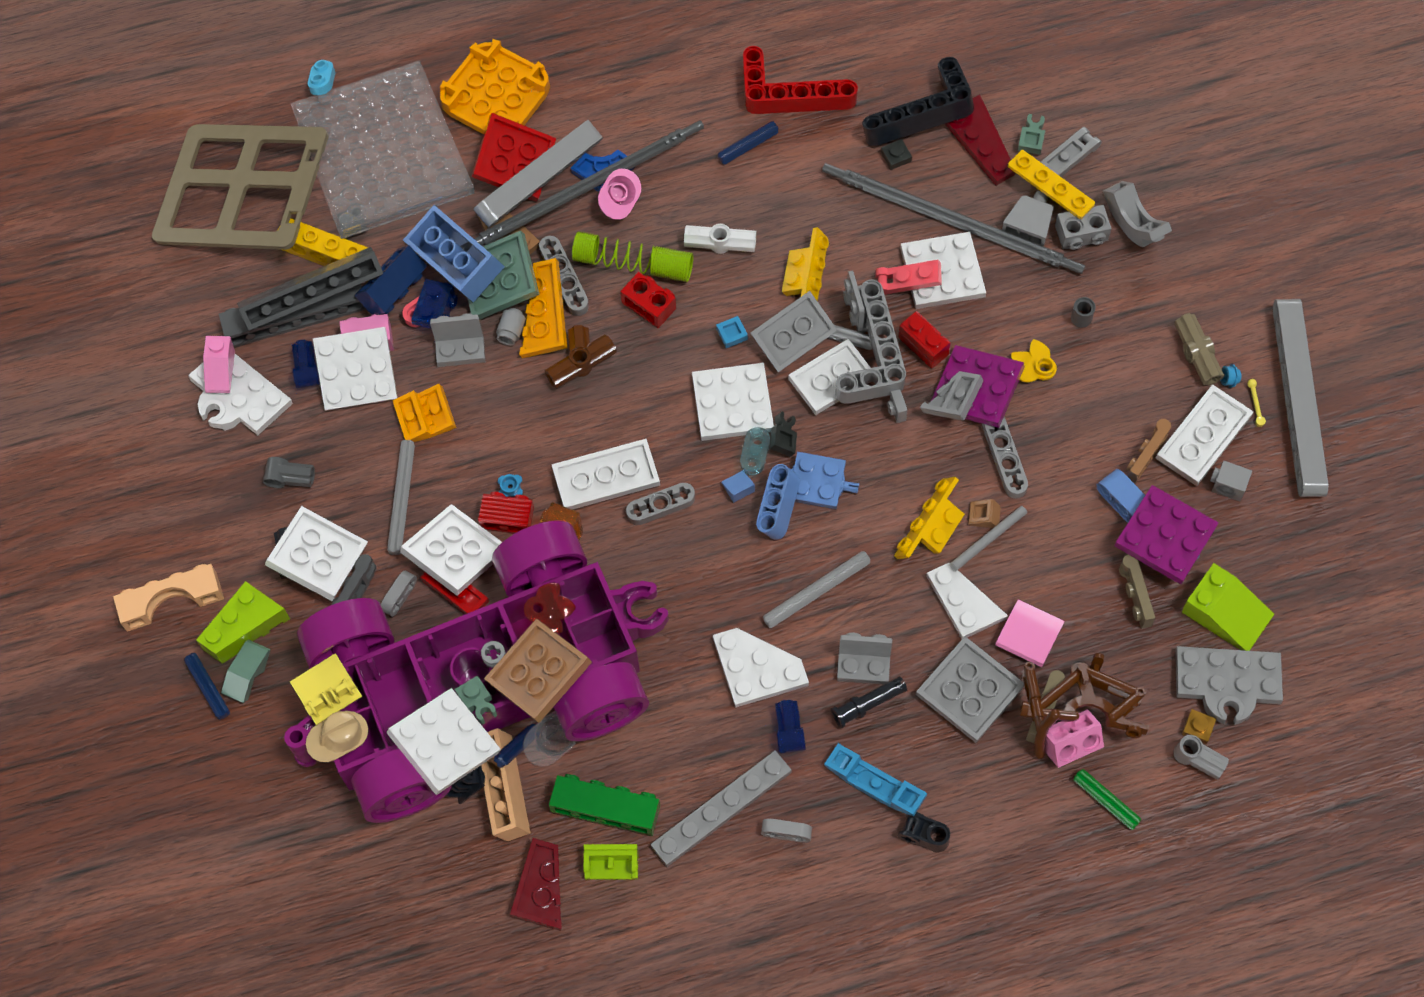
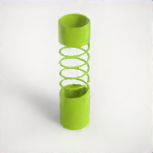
(664, 262)

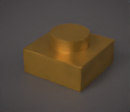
(1199, 725)

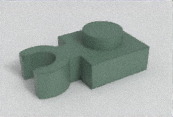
(1032, 136)
(476, 698)

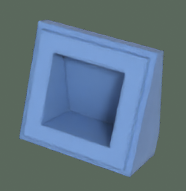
(738, 486)

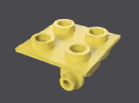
(325, 689)

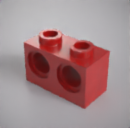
(644, 303)

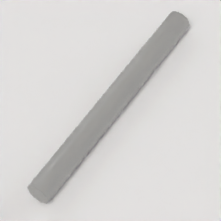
(988, 538)

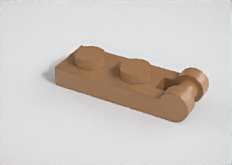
(1148, 450)

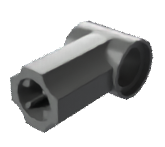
(281, 473)

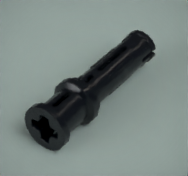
(858, 706)

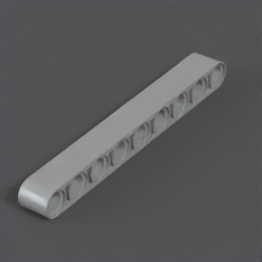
(1300, 398)

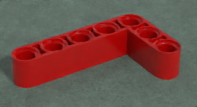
(790, 91)

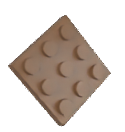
(538, 670)

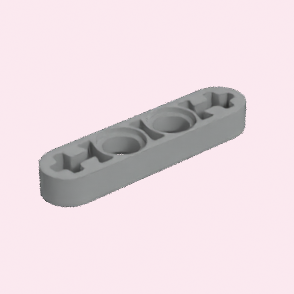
(566, 274)
(1007, 452)

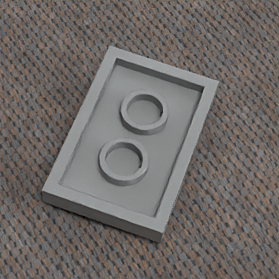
(793, 331)

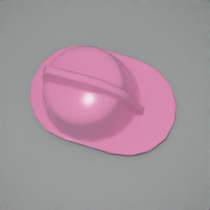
(619, 193)

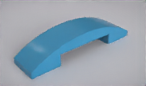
(875, 782)

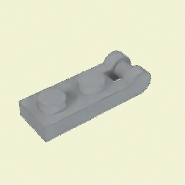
(1071, 152)

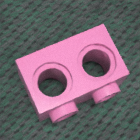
(1073, 739)

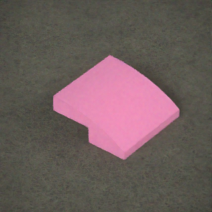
(1029, 633)

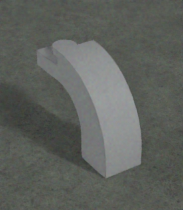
(1132, 216)

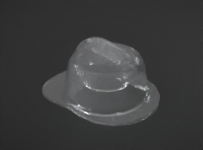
(546, 742)

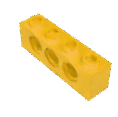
(321, 246)

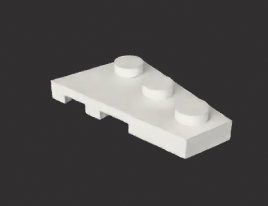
(964, 602)

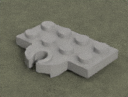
(1228, 679)

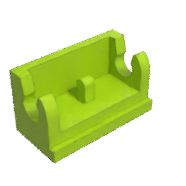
(611, 861)

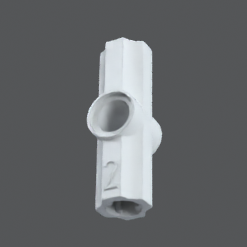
(707, 238)

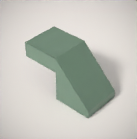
(245, 667)

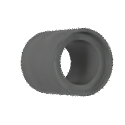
(1083, 304)

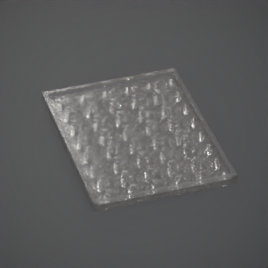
(384, 149)

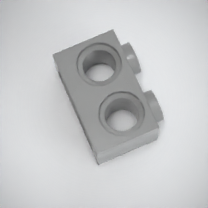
(1085, 233)

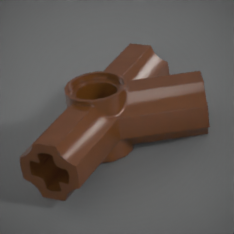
(580, 349)

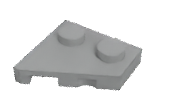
(955, 397)

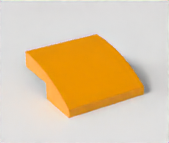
(424, 413)

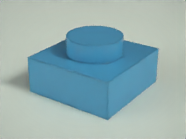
(732, 332)

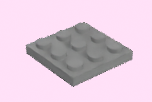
(970, 689)

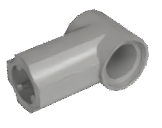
(1202, 757)

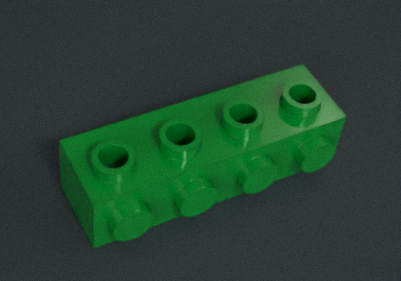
(604, 804)

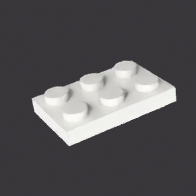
(818, 378)

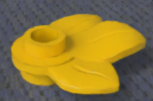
(1034, 360)

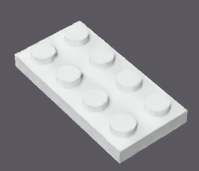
(1204, 435)
(606, 474)

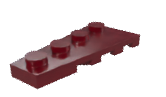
(983, 142)

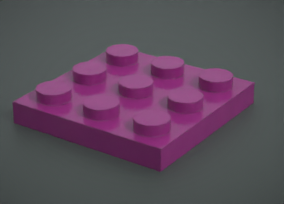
(997, 389)
(1166, 534)

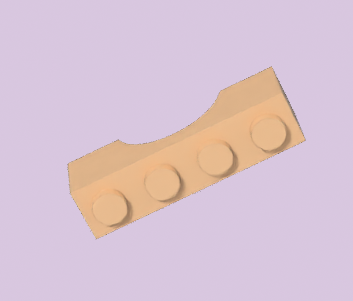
(138, 605)

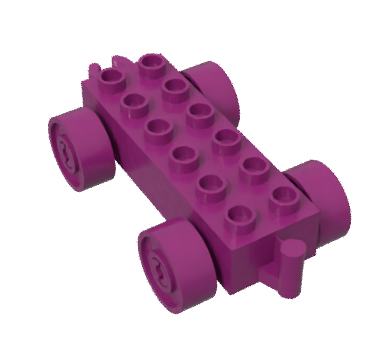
(415, 670)

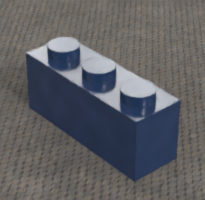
(399, 272)

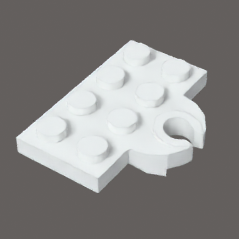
(250, 400)

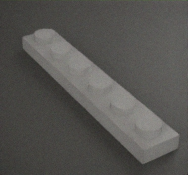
(721, 808)

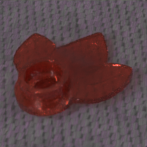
(553, 607)

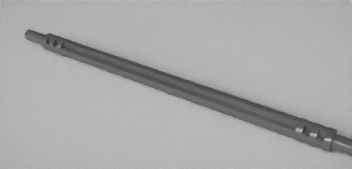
(583, 186)
(953, 218)

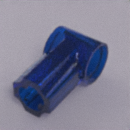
(305, 369)
(789, 732)

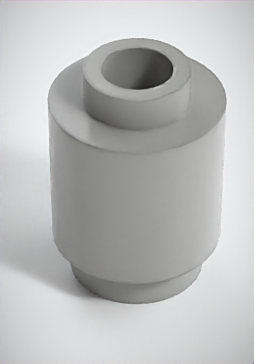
(510, 326)

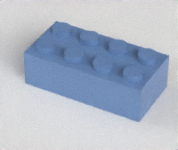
(439, 243)

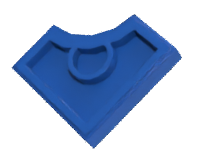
(589, 165)

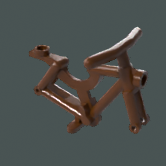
(1085, 677)

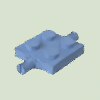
(821, 480)

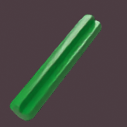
(1107, 799)

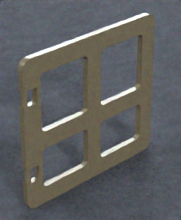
(240, 181)

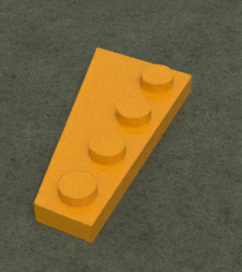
(545, 313)

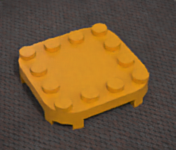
(494, 83)

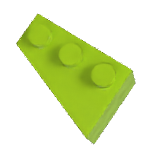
(241, 619)

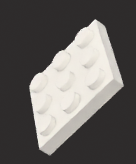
(959, 269)
(355, 368)
(732, 401)
(452, 549)
(316, 553)
(443, 741)

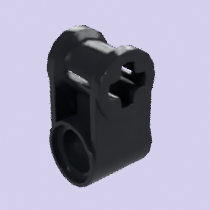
(923, 831)

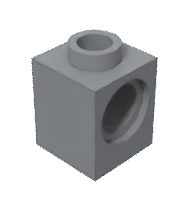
(1230, 480)

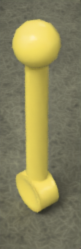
(1260, 421)

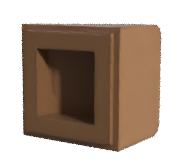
(984, 513)

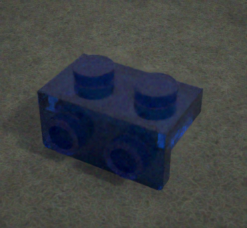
(434, 301)

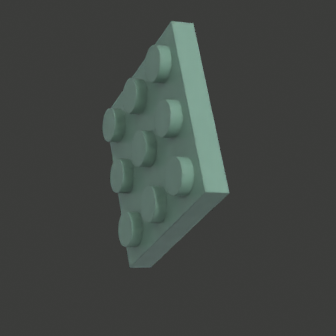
(513, 283)

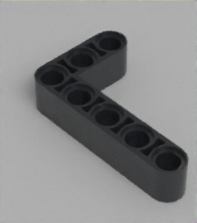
(926, 112)

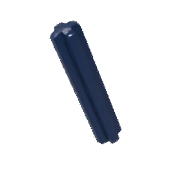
(748, 142)
(207, 686)
(512, 749)

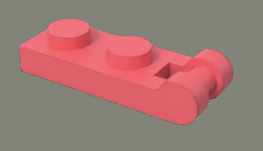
(910, 276)

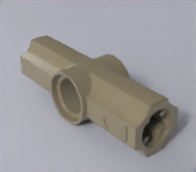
(1199, 349)

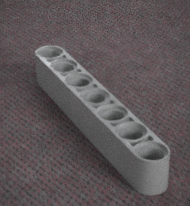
(537, 173)

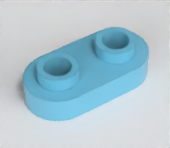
(321, 77)

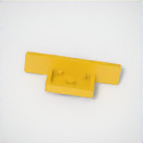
(1051, 184)
(806, 267)
(935, 522)

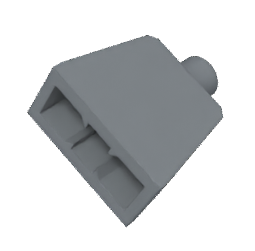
(1030, 218)

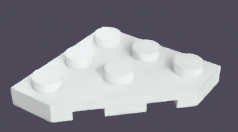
(756, 667)

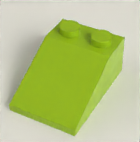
(1228, 608)

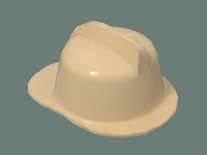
(336, 736)

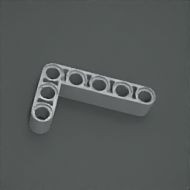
(881, 347)

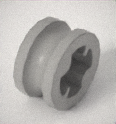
(486, 650)

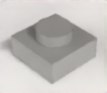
(897, 406)

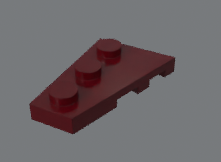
(538, 889)

